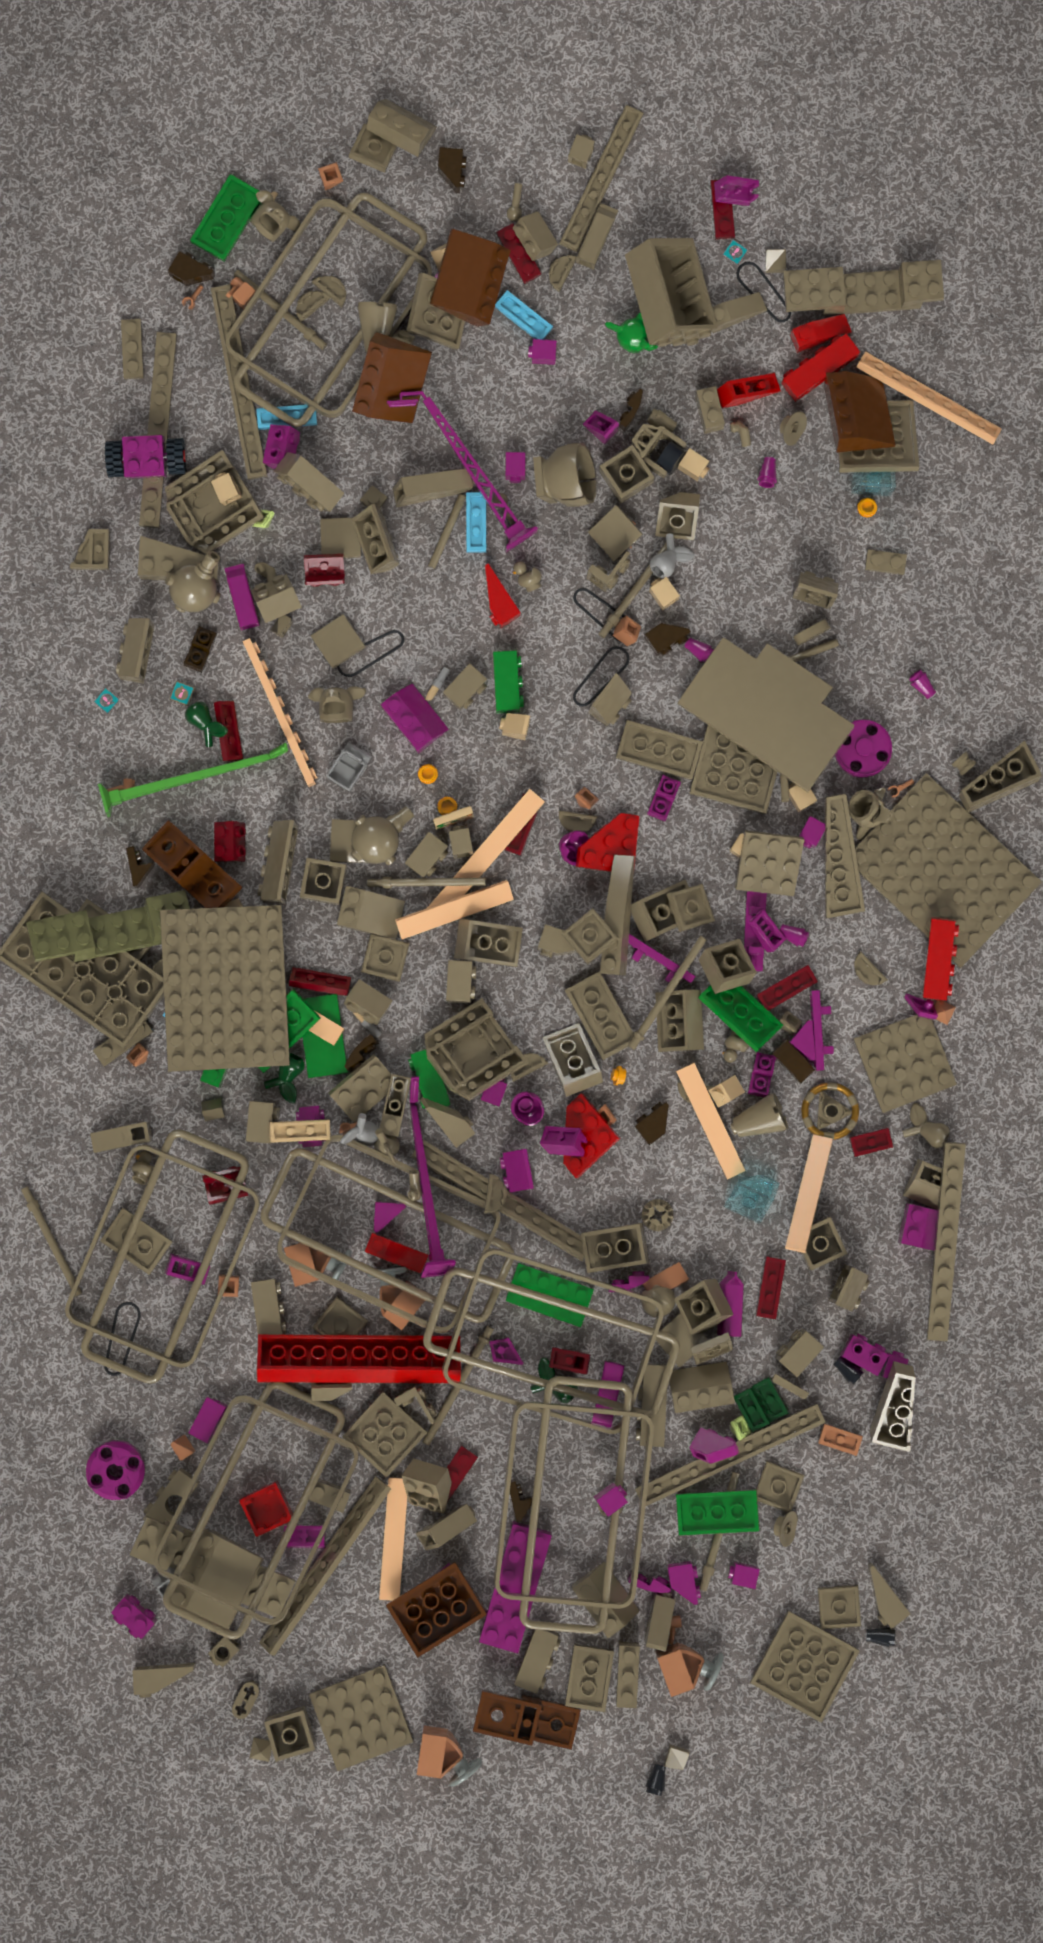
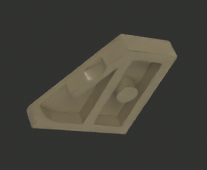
(94, 551)

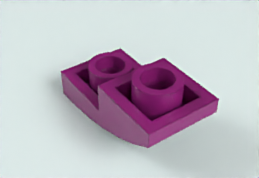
(663, 798)
(761, 1075)
(634, 1280)
(655, 1584)

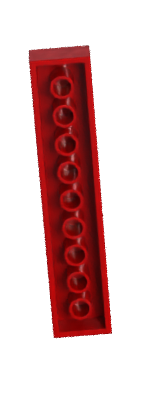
(353, 1359)

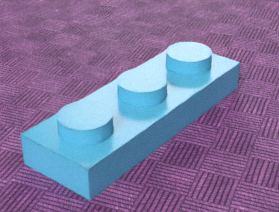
(523, 316)
(265, 418)
(475, 522)

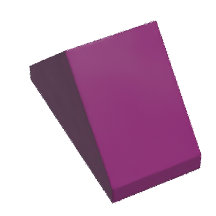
(601, 426)
(804, 1041)
(385, 1213)

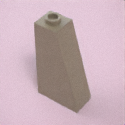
(431, 486)

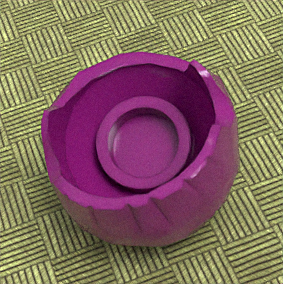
(569, 844)
(527, 1108)

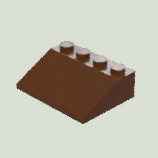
(470, 277)
(387, 371)
(858, 412)
(437, 1609)

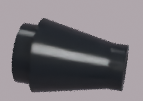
(849, 1370)
(881, 1636)
(656, 1781)

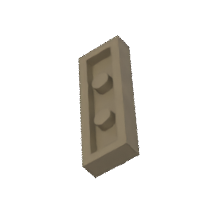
(132, 349)
(110, 1050)

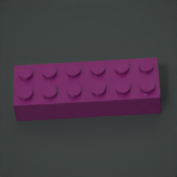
(502, 1623)

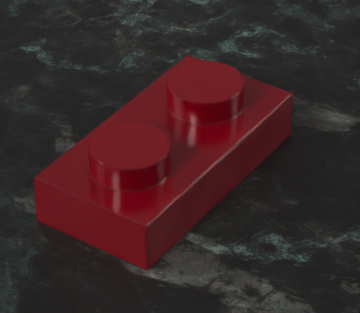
(871, 1142)

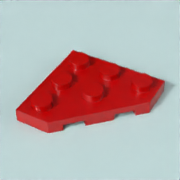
(614, 838)
(594, 1127)

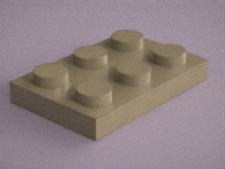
(362, 1088)
(147, 1244)
(589, 1678)

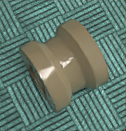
(963, 763)

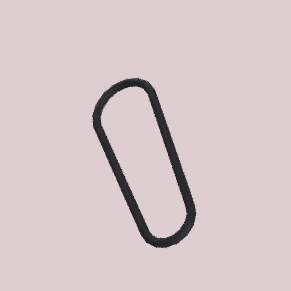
(764, 276)
(589, 614)
(606, 653)
(378, 659)
(132, 1337)

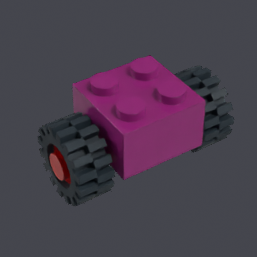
(145, 457)

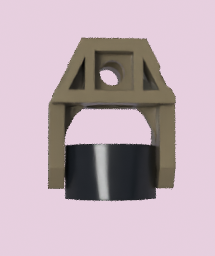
(670, 457)

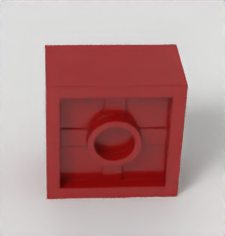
(266, 1508)

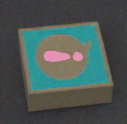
(182, 693)

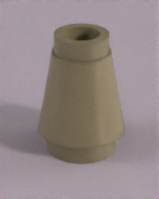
(659, 418)

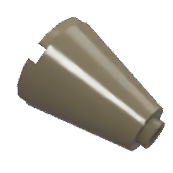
(375, 318)
(760, 1118)

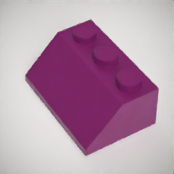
(414, 717)

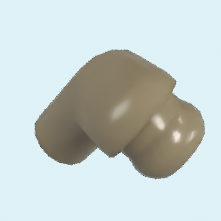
(744, 433)
(265, 570)
(415, 1188)

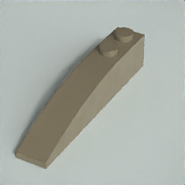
(618, 914)

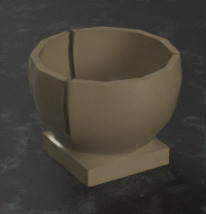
(560, 476)

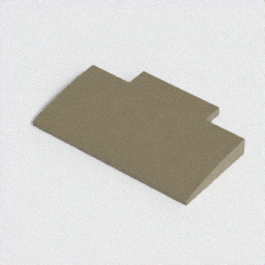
(769, 710)
(105, 991)

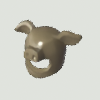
(272, 218)
(336, 703)
(868, 810)

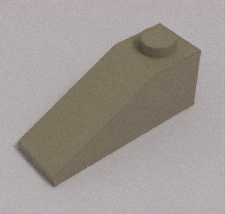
(738, 310)
(450, 1121)
(887, 1603)
(152, 1679)

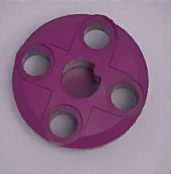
(864, 750)
(99, 1464)

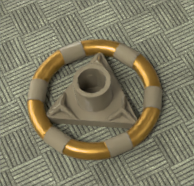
(830, 1110)

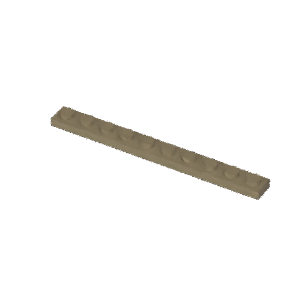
(242, 405)
(158, 423)
(513, 1206)
(946, 1241)
(748, 1447)
(326, 1563)

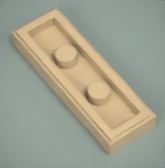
(299, 1131)

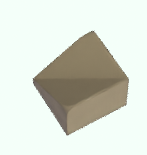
(775, 260)
(281, 626)
(676, 1757)

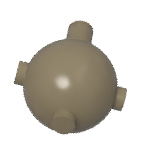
(194, 586)
(377, 838)

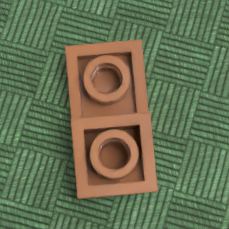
(668, 1278)

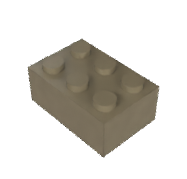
(308, 482)

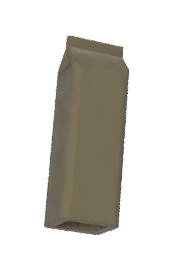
(596, 236)

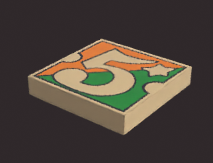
(453, 817)

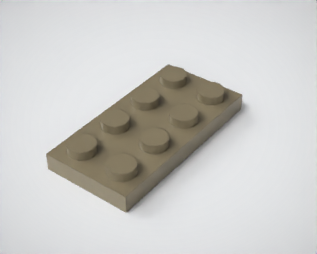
(659, 750)
(600, 1015)

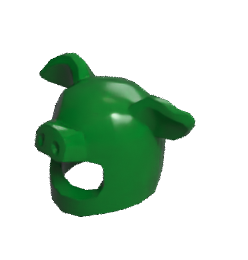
(632, 335)

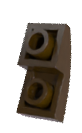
(633, 405)
(200, 649)
(356, 1057)
(793, 1061)

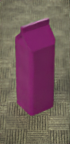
(241, 597)
(733, 1292)
(611, 1372)

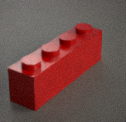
(813, 371)
(939, 958)

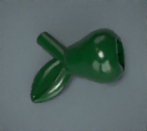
(199, 716)
(286, 1076)
(547, 1373)

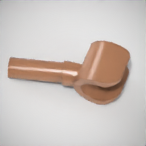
(235, 284)
(192, 298)
(127, 783)
(899, 788)
(345, 1127)
(676, 1623)

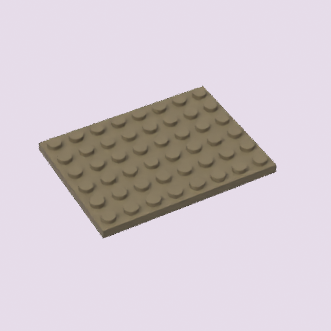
(944, 865)
(224, 988)

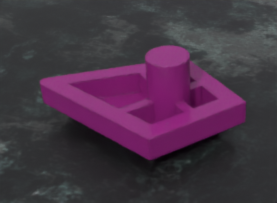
(921, 1007)
(504, 1352)

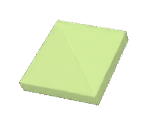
(264, 523)
(740, 1427)

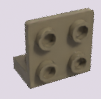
(599, 576)
(407, 1397)

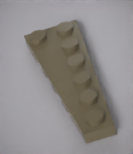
(842, 875)

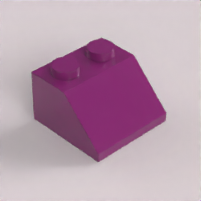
(517, 1170)
(919, 1227)

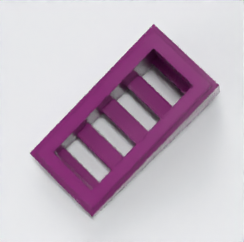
(778, 937)
(172, 1258)

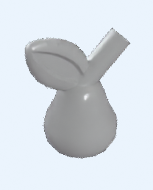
(664, 563)
(363, 1132)

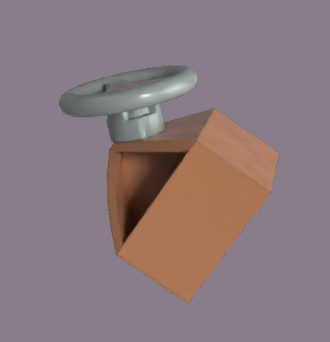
(314, 1260)
(397, 1298)
(684, 1665)
(441, 1753)

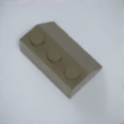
(400, 126)
(375, 540)
(135, 649)
(680, 1022)
(701, 1387)
(591, 1588)

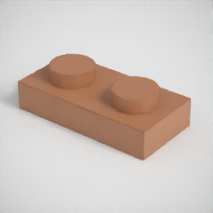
(840, 1439)

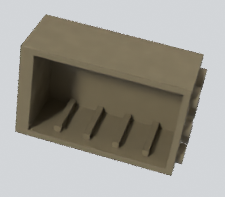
(671, 291)

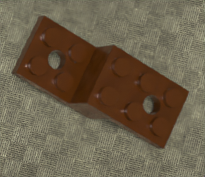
(191, 867)
(526, 1719)

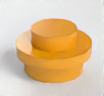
(867, 507)
(427, 774)
(446, 805)
(618, 1075)

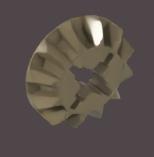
(666, 1218)

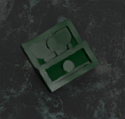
(761, 1404)

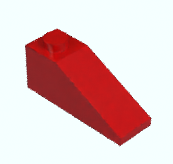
(819, 332)
(747, 389)
(500, 603)
(396, 1252)

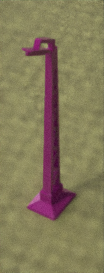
(516, 533)
(437, 1263)

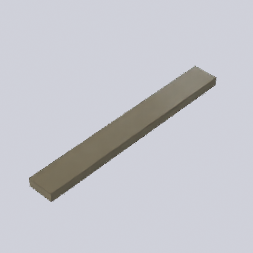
(601, 178)

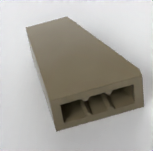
(446, 1527)
(659, 1621)

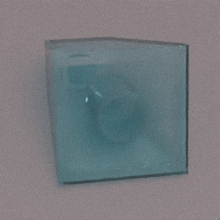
(875, 484)
(752, 1197)

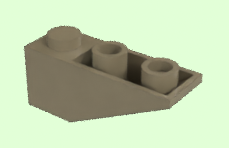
(395, 1105)
(121, 1137)

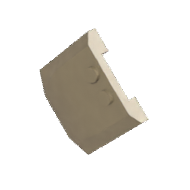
(200, 514)
(472, 1051)

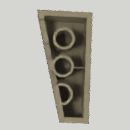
(160, 559)
(1002, 779)
(895, 1409)

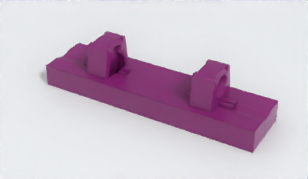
(754, 903)
(642, 948)
(816, 1012)

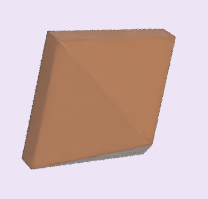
(586, 798)
(944, 1011)
(138, 1055)
(607, 1114)

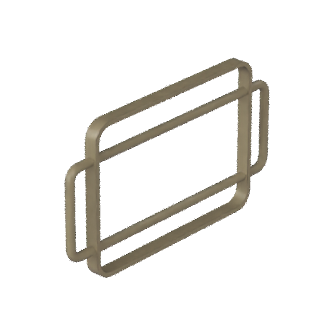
(247, 363)
(285, 1231)
(477, 1277)
(92, 1326)
(175, 1578)
(605, 1604)

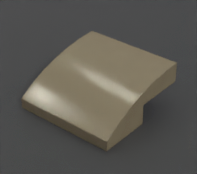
(341, 841)

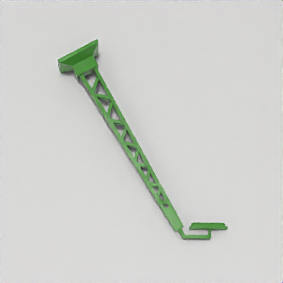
(117, 797)

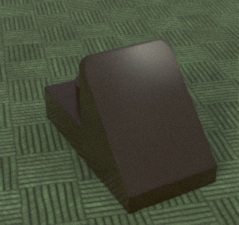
(138, 872)
(521, 1505)

